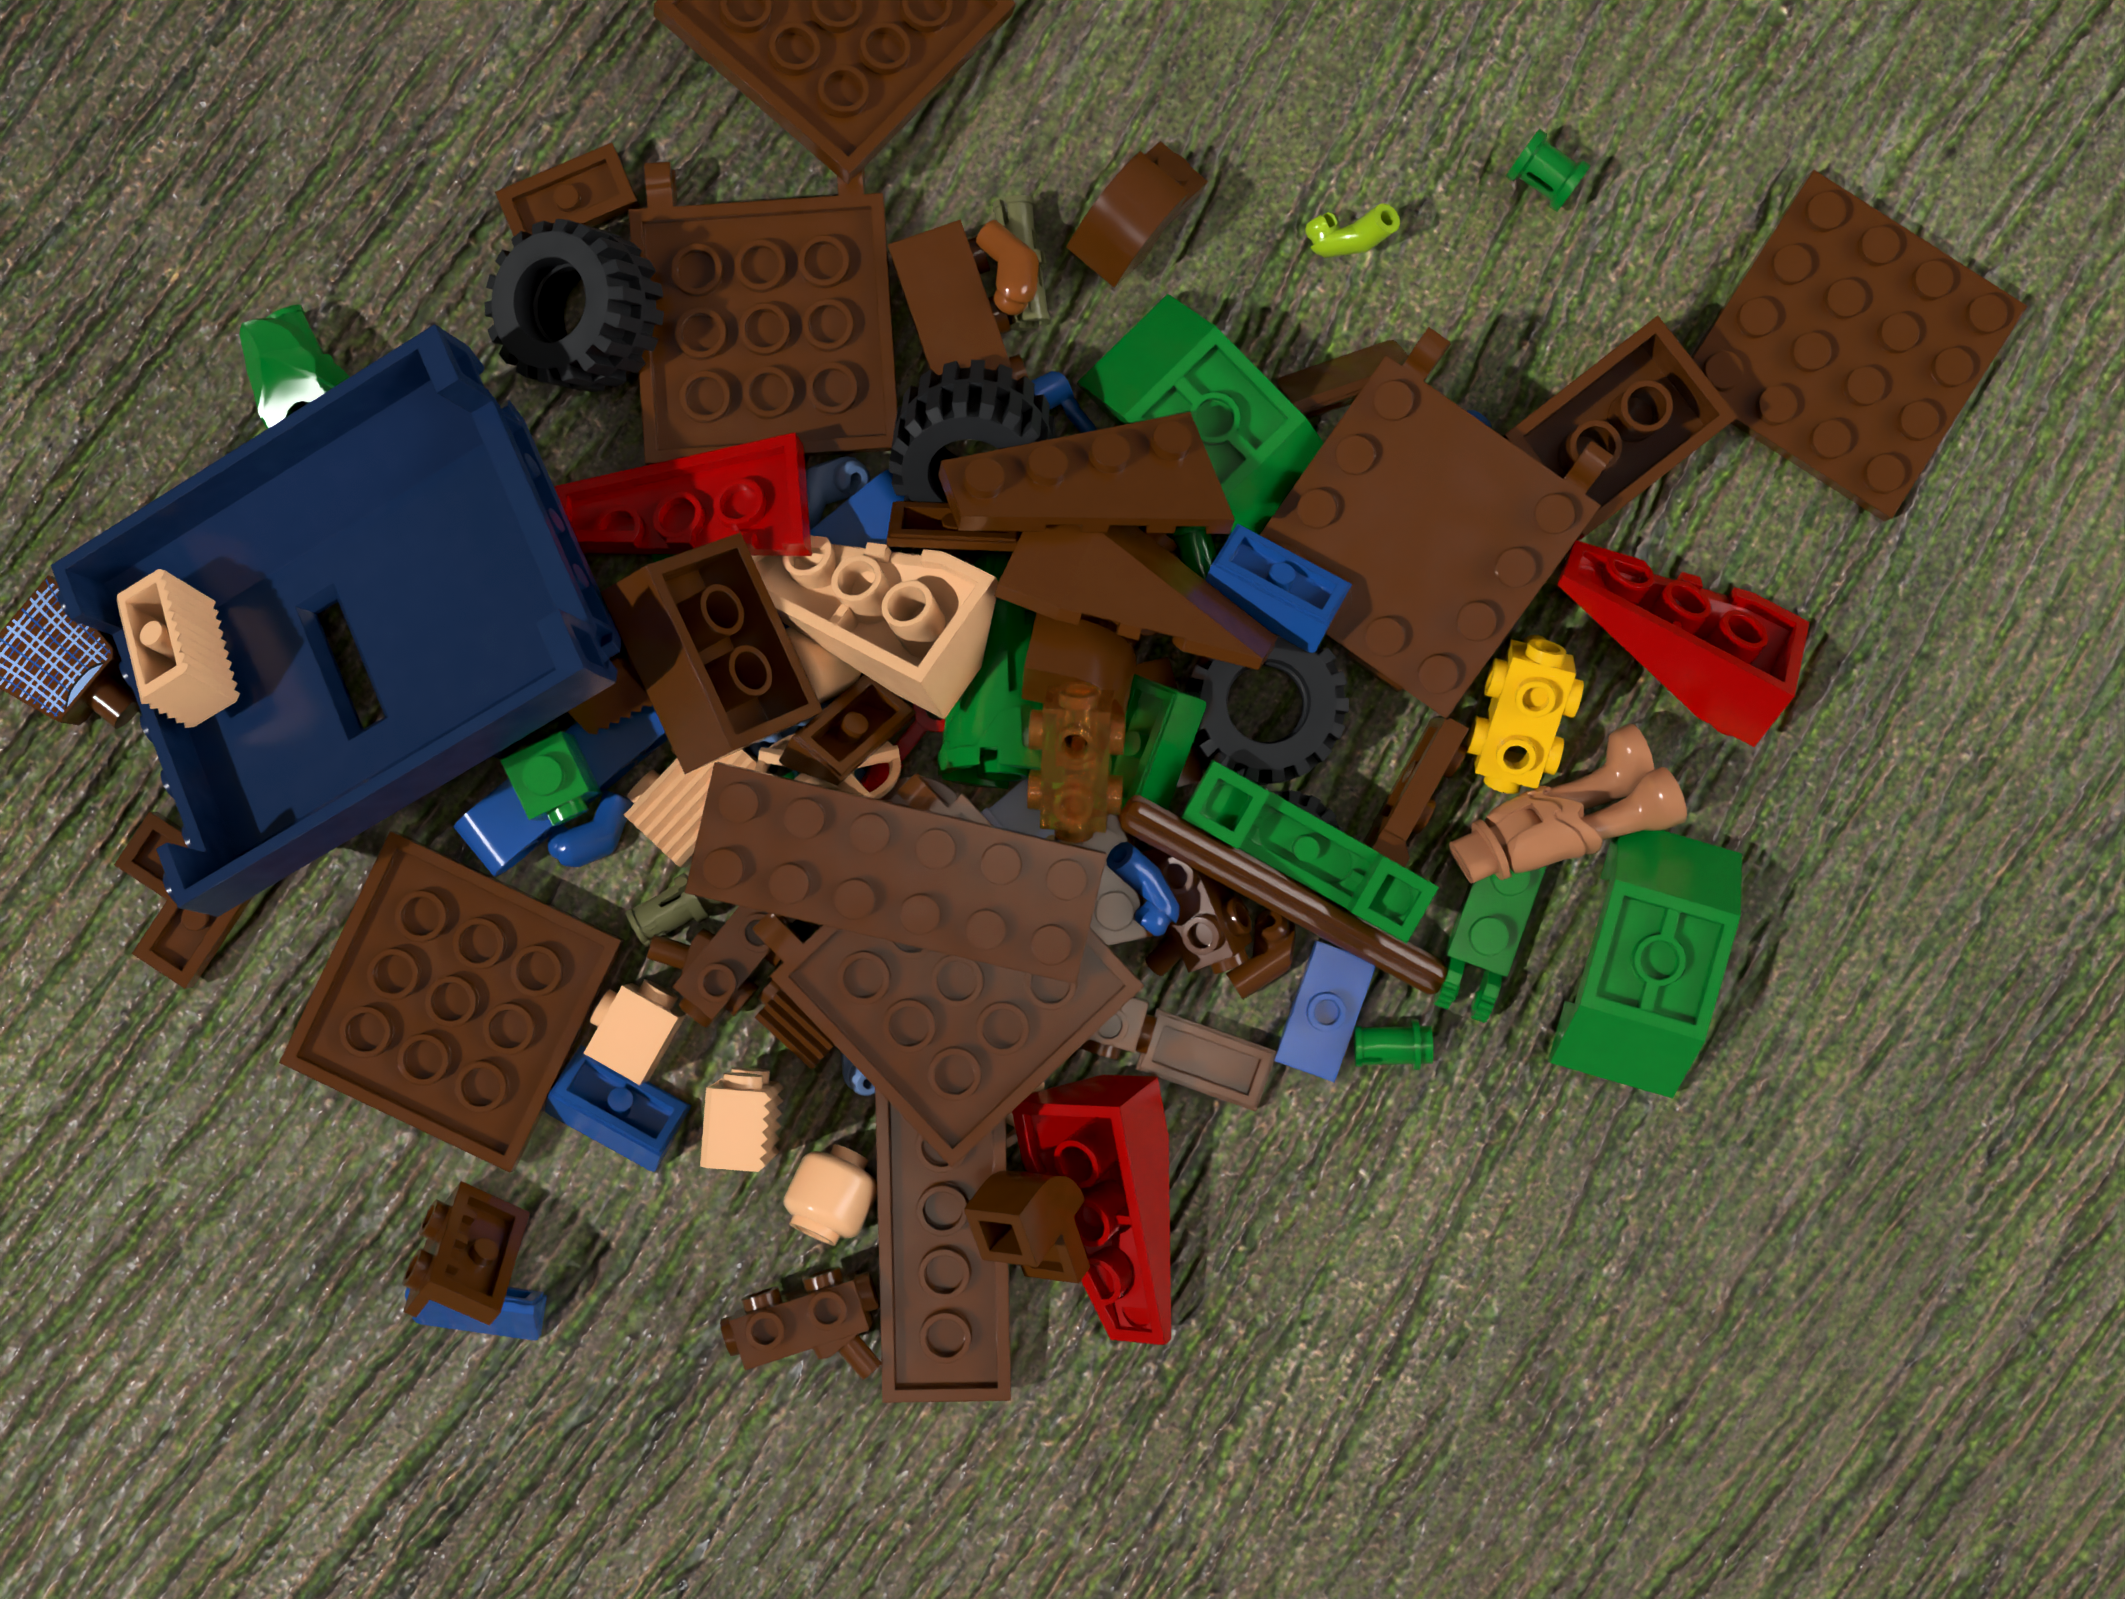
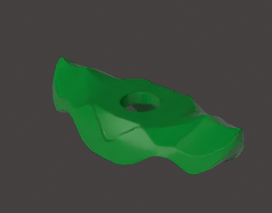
(284, 368)

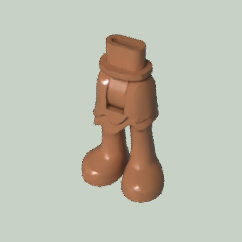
(1551, 823)

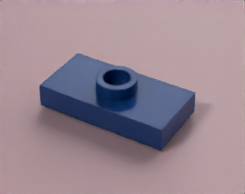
(1324, 1011)

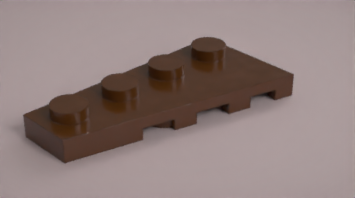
(1117, 475)

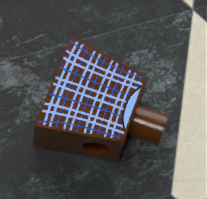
(62, 664)

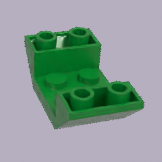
(1248, 427)
(1653, 961)

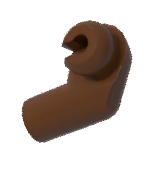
(1271, 954)

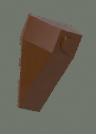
(1133, 584)

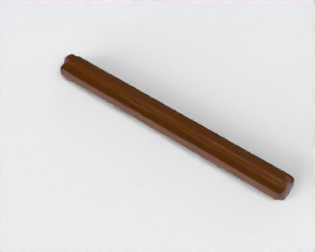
(1281, 894)

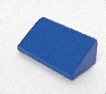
(1278, 587)
(616, 1111)
(519, 1318)

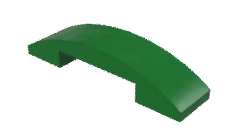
(1309, 851)

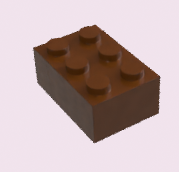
(1638, 404)
(711, 651)

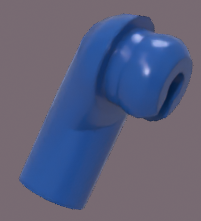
(593, 839)
(1148, 881)

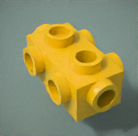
(1526, 707)

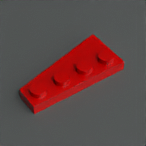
(697, 501)

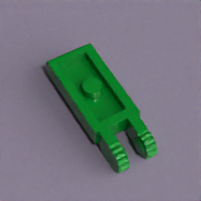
(1488, 936)

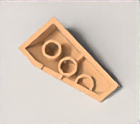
(889, 614)

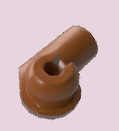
(1016, 267)

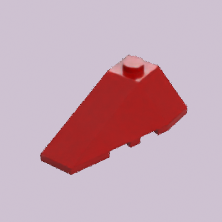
(1717, 653)
(1115, 1147)

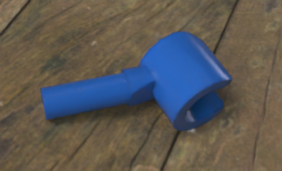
(1059, 392)

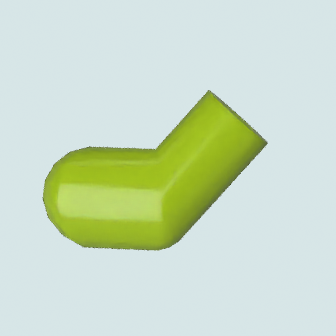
(1360, 237)

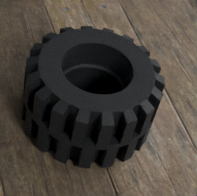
(532, 297)
(956, 407)
(1302, 748)

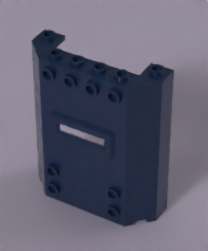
(452, 574)

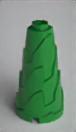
(990, 722)

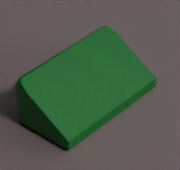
(1157, 740)

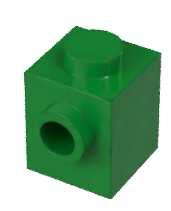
(552, 779)

